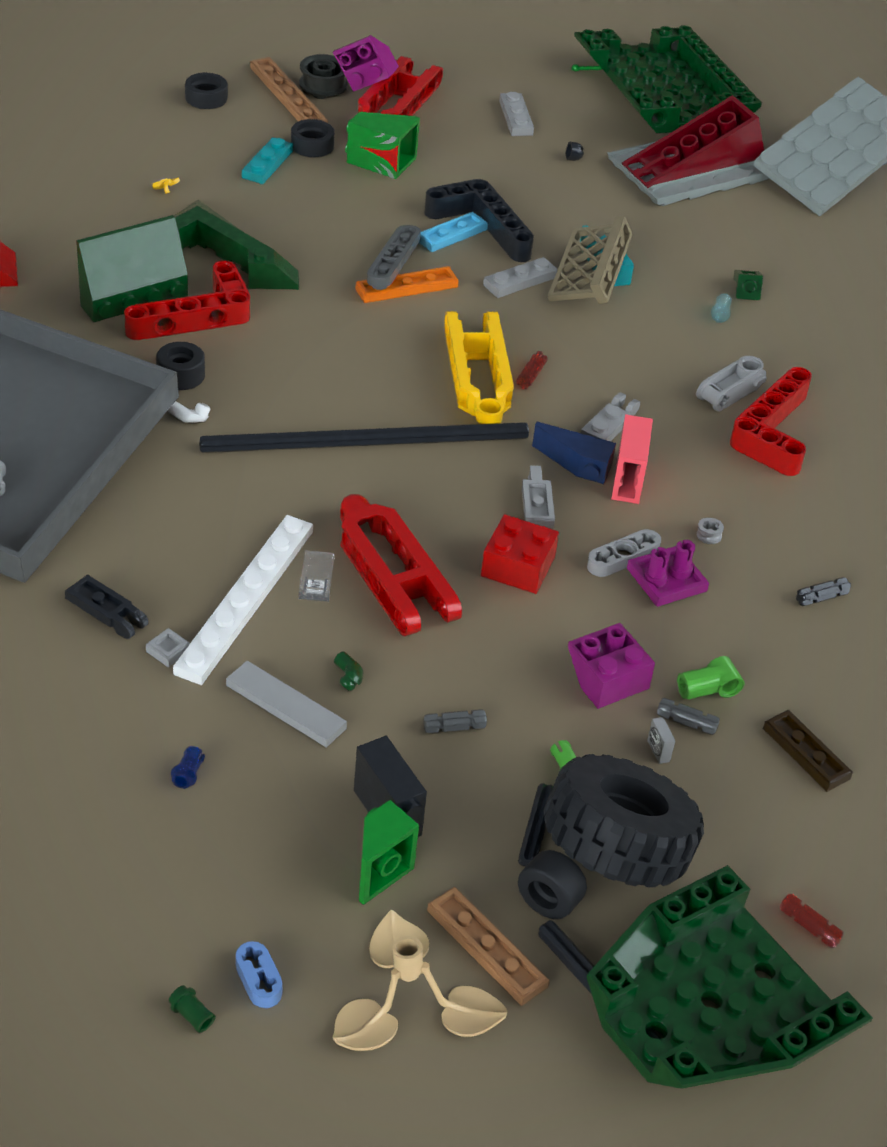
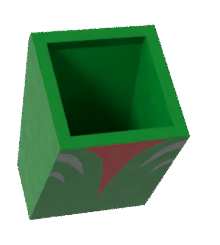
(382, 142)

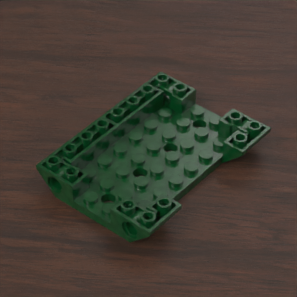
(669, 77)

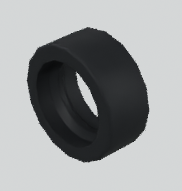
(206, 90)
(304, 134)

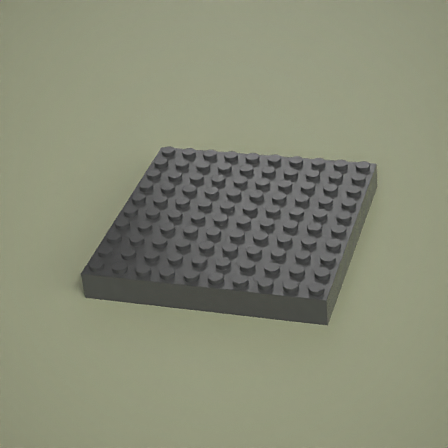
(65, 430)

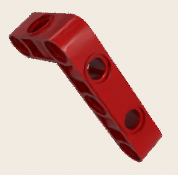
(223, 308)

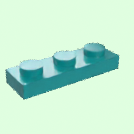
(267, 160)

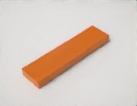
(410, 284)

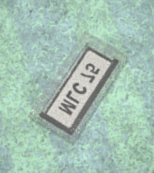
(316, 575)

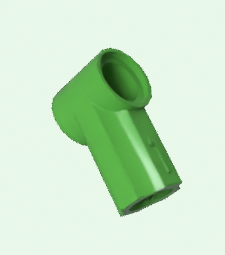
(718, 677)

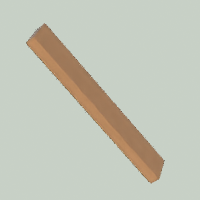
(285, 90)

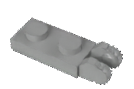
(610, 419)

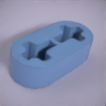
(251, 977)

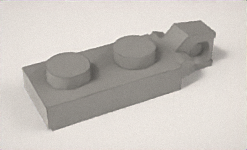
(538, 499)

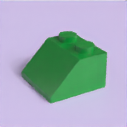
(387, 849)

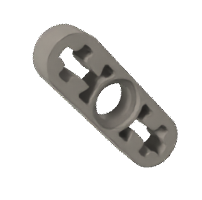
(606, 559)

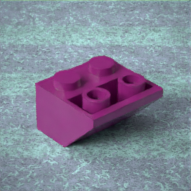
(365, 62)
(610, 665)

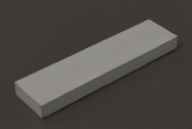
(286, 703)

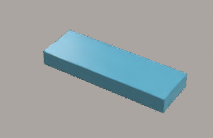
(452, 231)

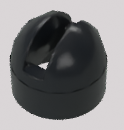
(574, 151)

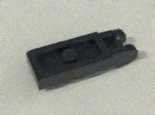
(106, 606)

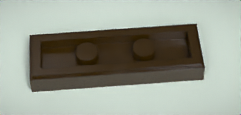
(808, 750)

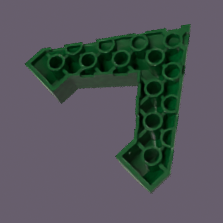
(264, 266)

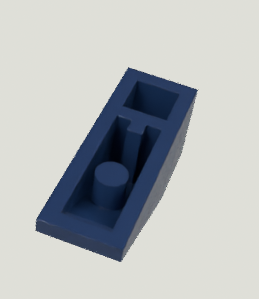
(576, 452)

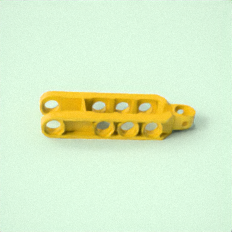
(479, 346)

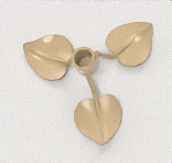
(402, 945)

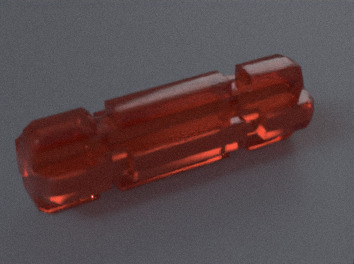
(531, 370)
(811, 920)

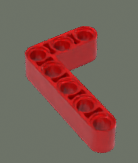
(755, 427)

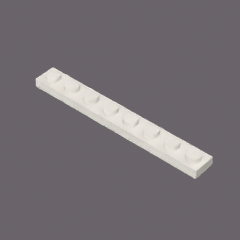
(242, 600)

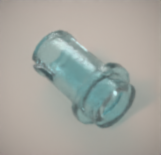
(721, 310)

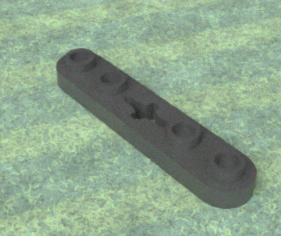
(393, 256)

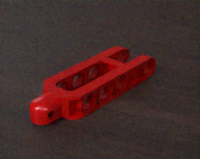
(412, 89)
(396, 590)

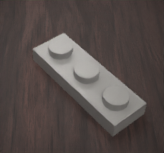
(516, 114)
(520, 277)

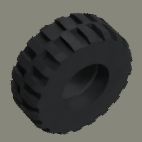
(623, 820)

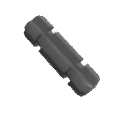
(688, 716)
(455, 721)

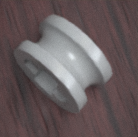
(710, 530)

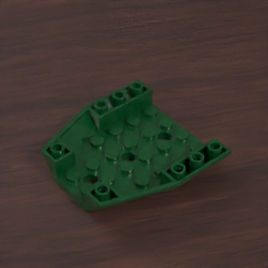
(708, 948)

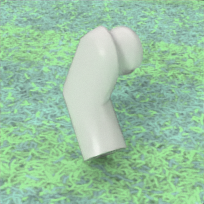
(187, 415)

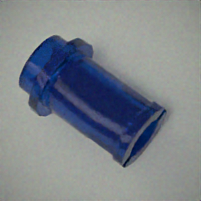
(185, 772)

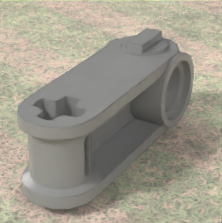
(732, 382)

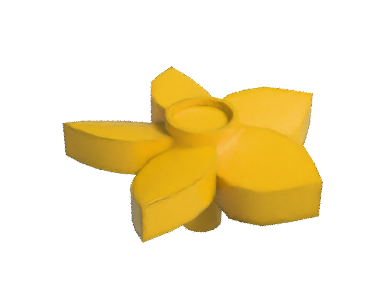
(164, 183)

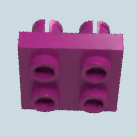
(668, 573)

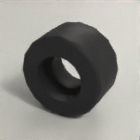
(184, 359)
(552, 884)

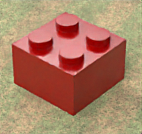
(519, 553)

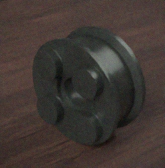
(322, 76)

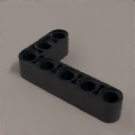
(483, 200)

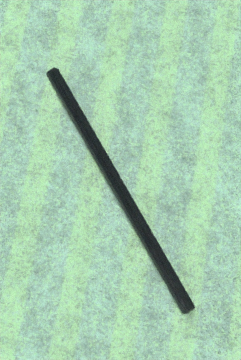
(363, 437)

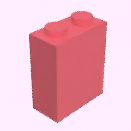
(632, 459)

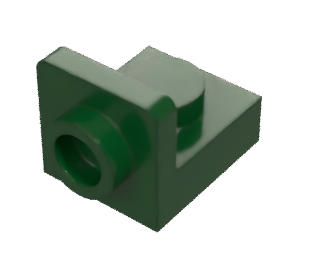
(748, 284)

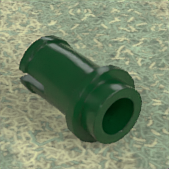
(191, 1008)

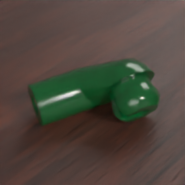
(352, 671)

